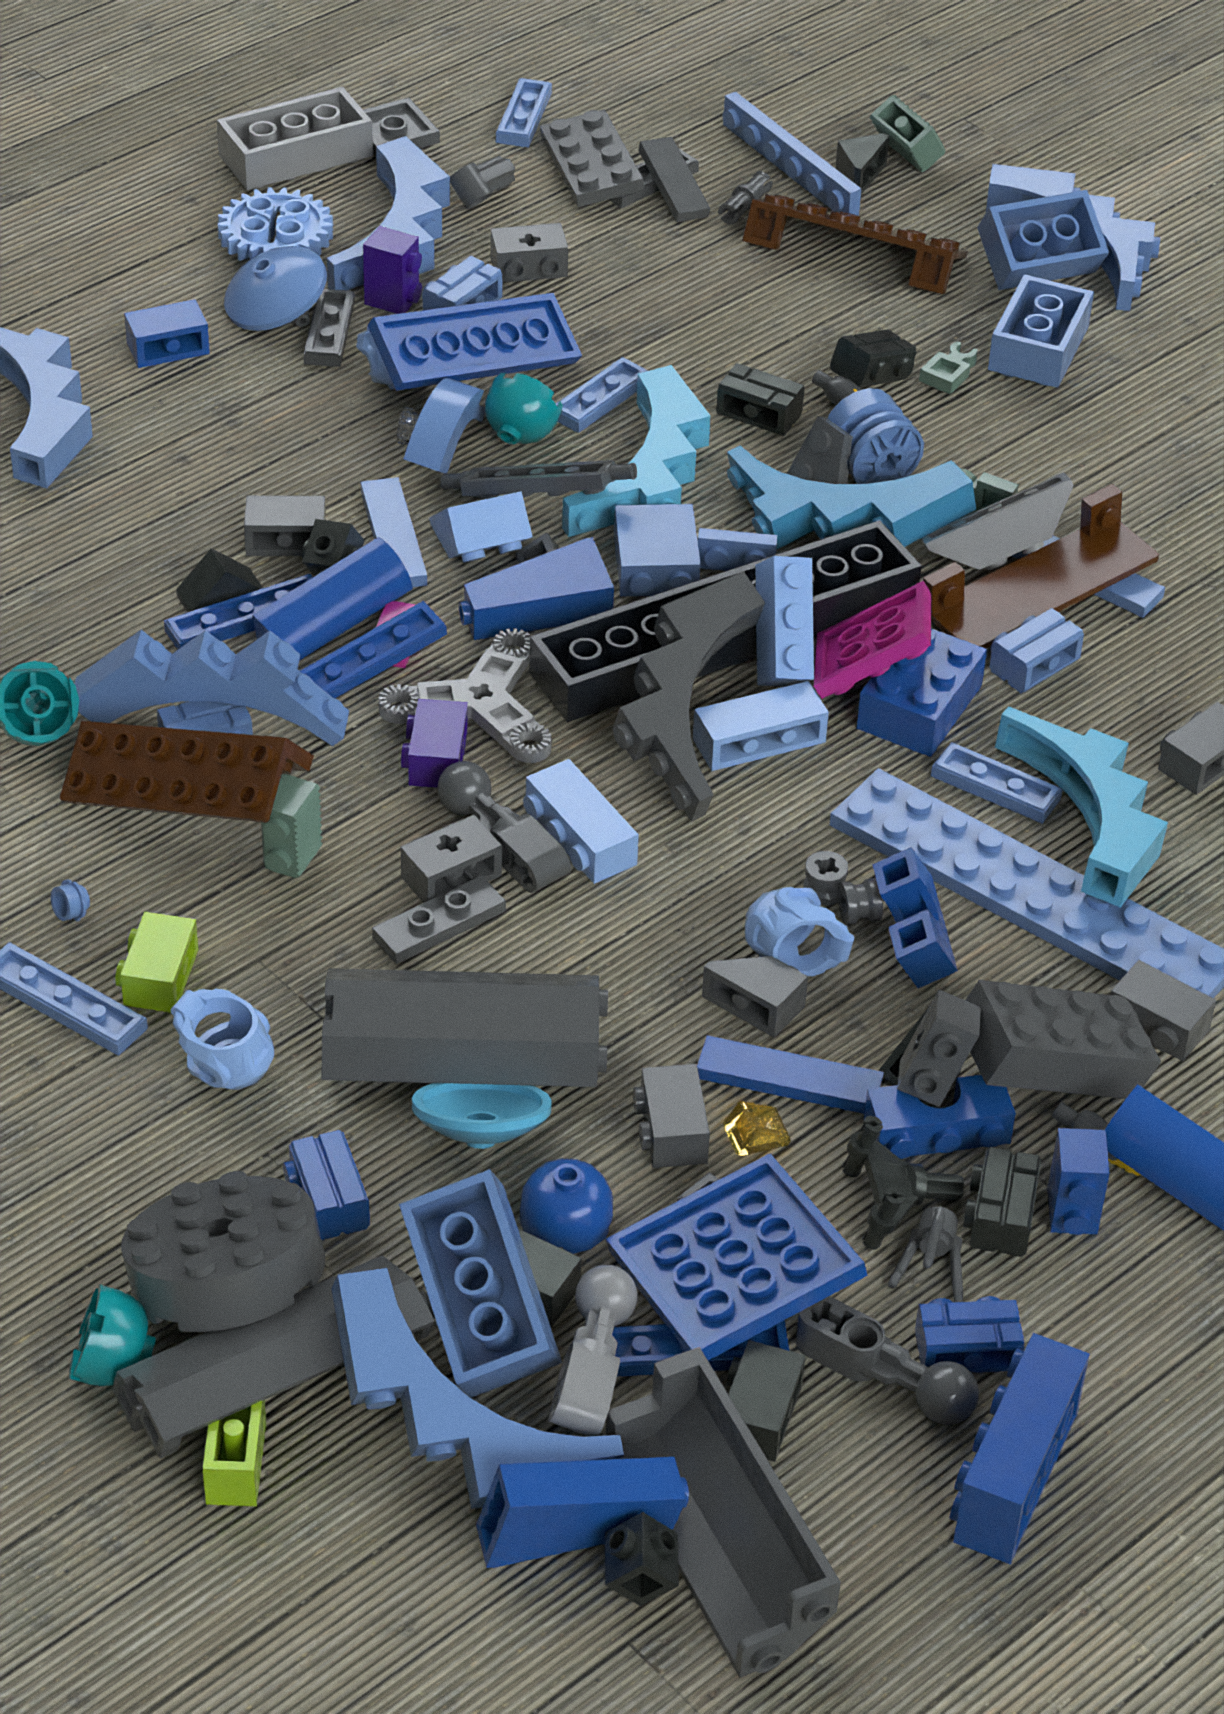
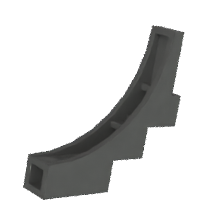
(660, 722)

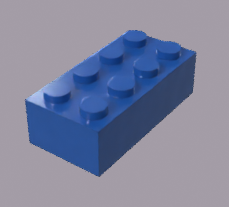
(1018, 1447)

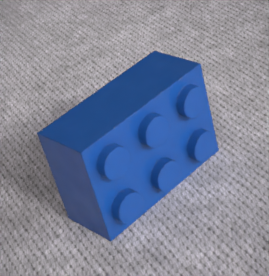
(923, 696)

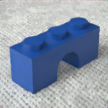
(920, 929)
(978, 1118)

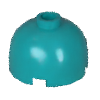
(521, 409)
(37, 703)
(110, 1338)

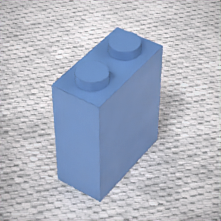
(655, 548)

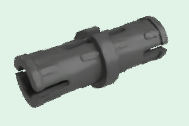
(743, 195)

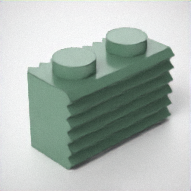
(908, 133)
(294, 827)

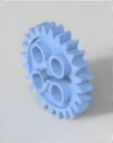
(250, 223)

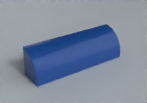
(336, 598)
(1170, 1152)

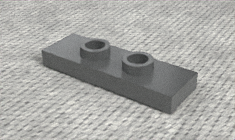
(438, 919)

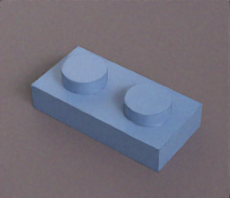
(733, 549)

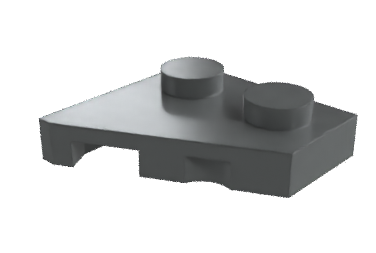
(823, 454)

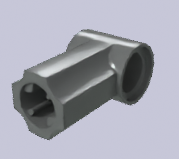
(479, 182)

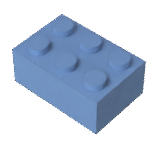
(1043, 238)
(1040, 331)

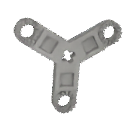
(496, 711)

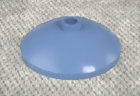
(275, 288)

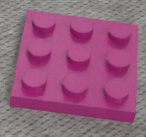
(873, 640)

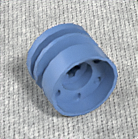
(883, 438)

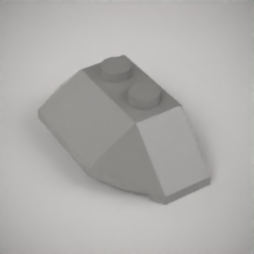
(1004, 527)

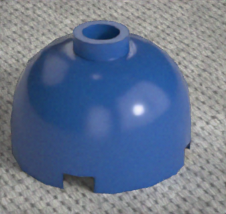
(567, 1205)

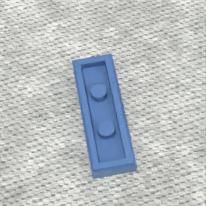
(524, 112)
(600, 395)
(996, 782)

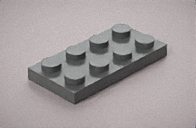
(591, 157)

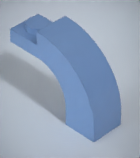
(442, 423)

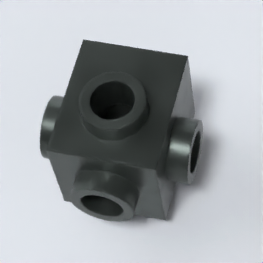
(329, 544)
(641, 1559)

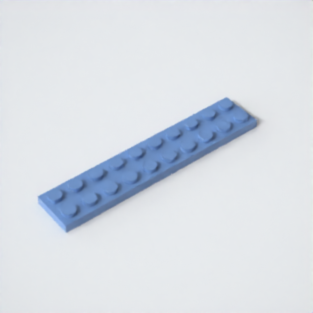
(1023, 884)

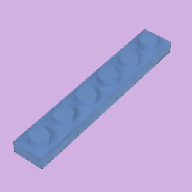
(790, 155)

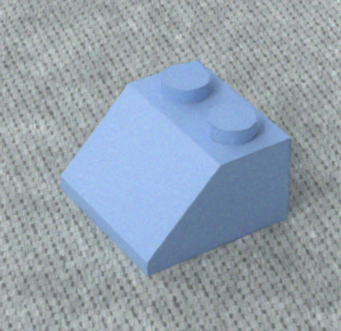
(483, 526)

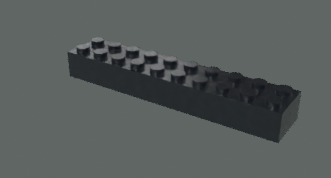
(595, 658)

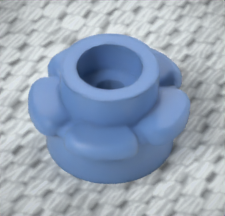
(70, 901)

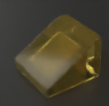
(755, 1128)

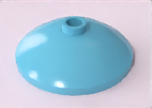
(481, 1111)

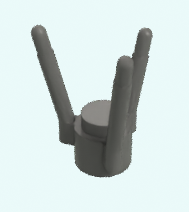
(935, 1238)

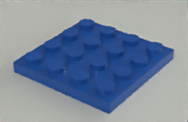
(736, 1258)

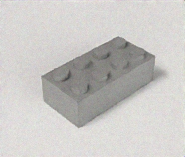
(295, 138)

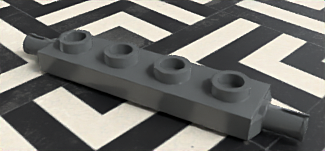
(530, 479)

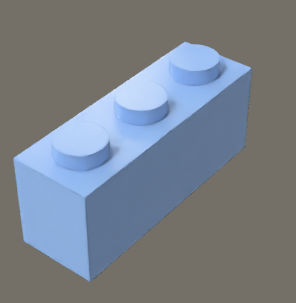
(785, 622)
(760, 725)
(581, 821)

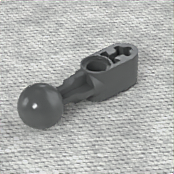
(527, 847)
(860, 1351)

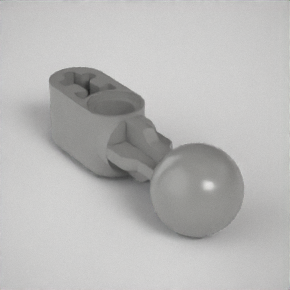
(590, 1368)

